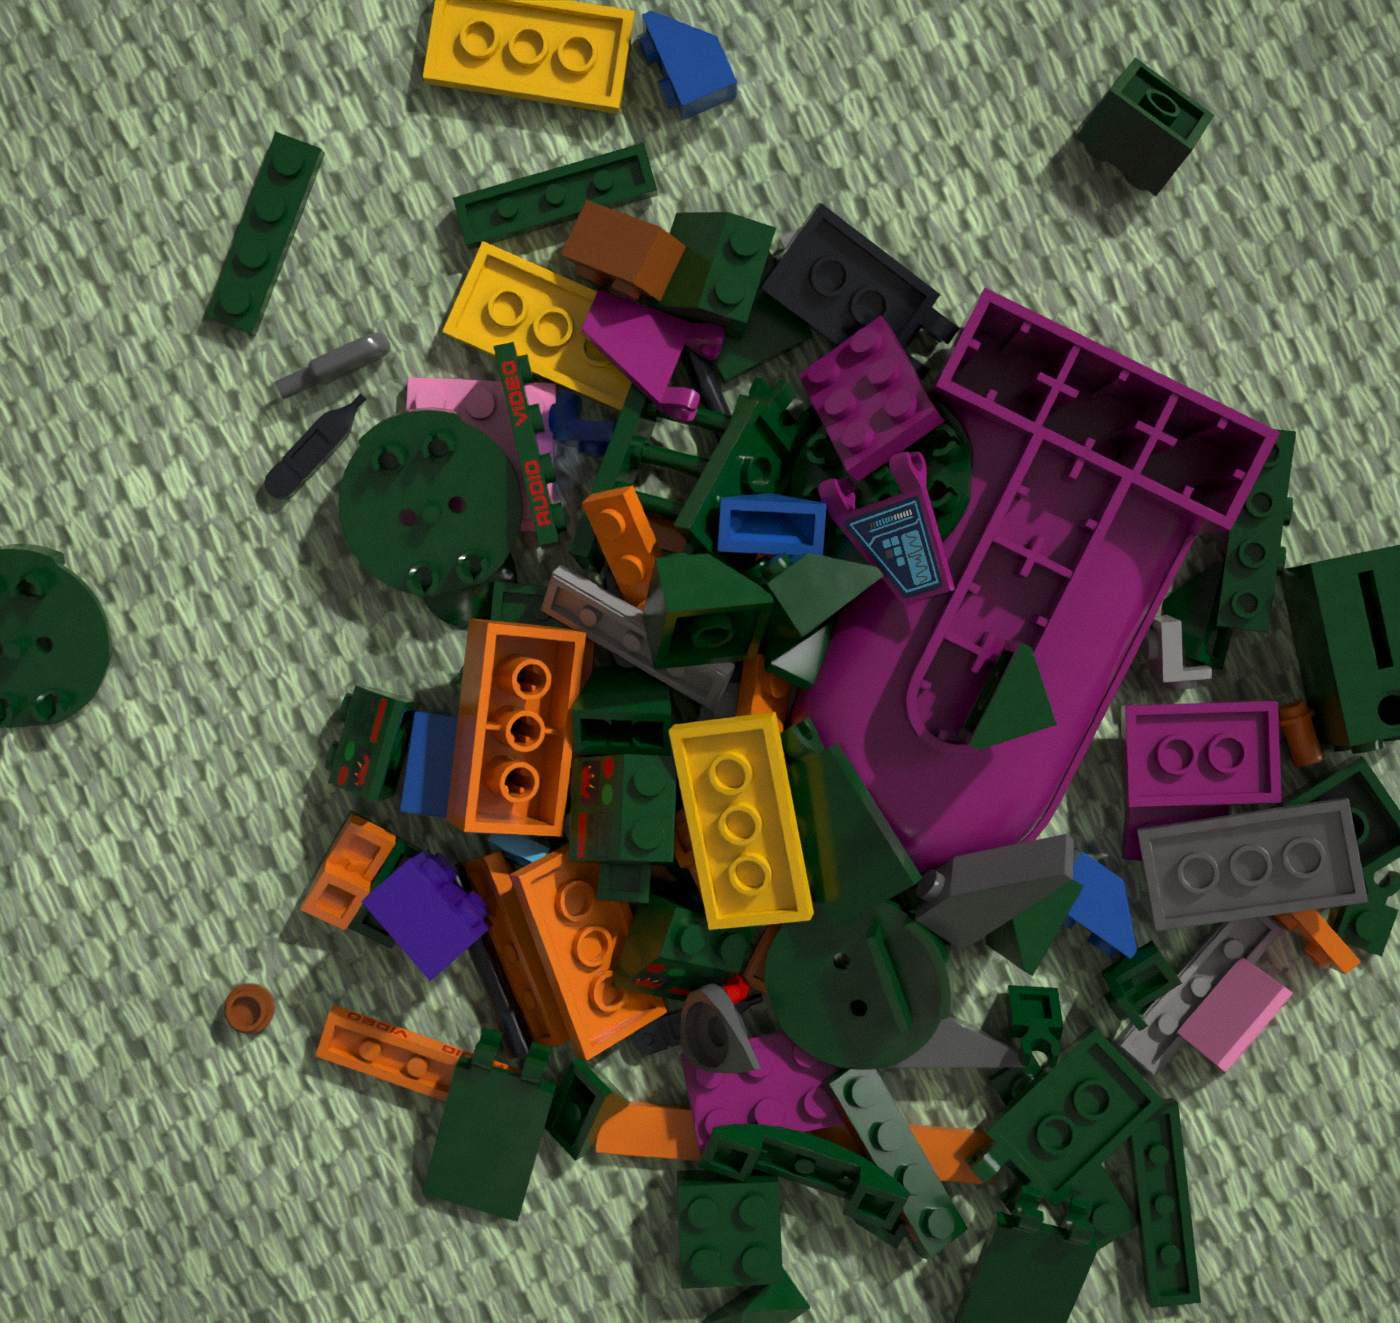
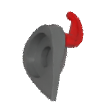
(714, 1031)

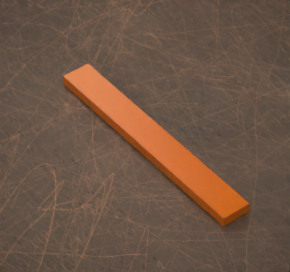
(670, 1133)

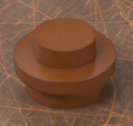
(249, 1008)

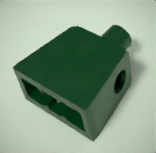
(622, 714)

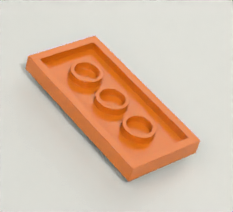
(581, 950)

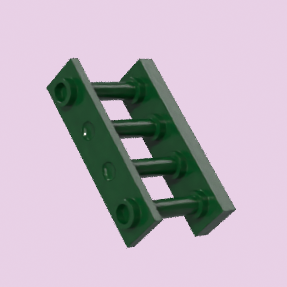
(631, 450)

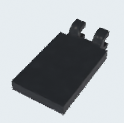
(846, 281)

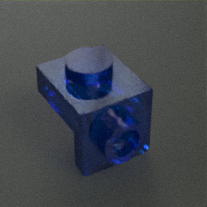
(567, 428)

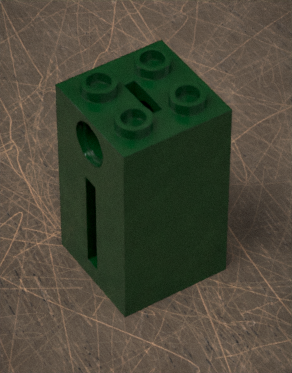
(1349, 645)

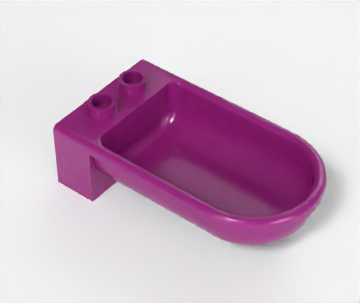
(1070, 540)

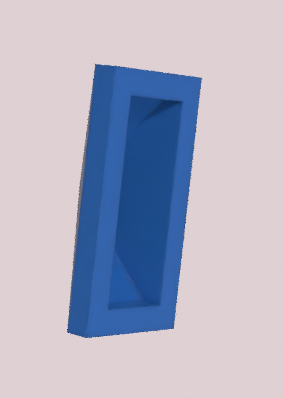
(771, 525)

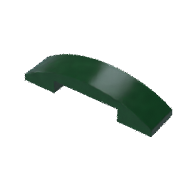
(810, 1161)

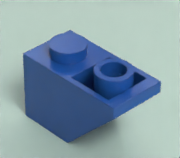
(691, 65)
(1102, 907)

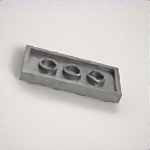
(1252, 864)

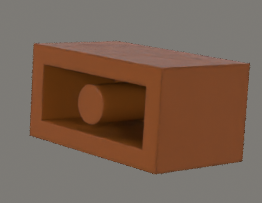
(623, 251)

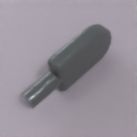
(336, 364)

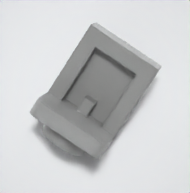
(1164, 651)

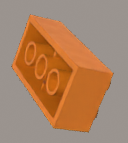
(536, 752)

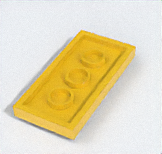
(532, 50)
(543, 316)
(741, 821)

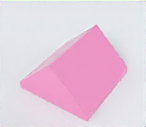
(1234, 1014)

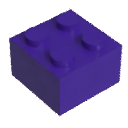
(429, 912)

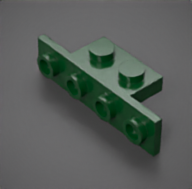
(1254, 543)

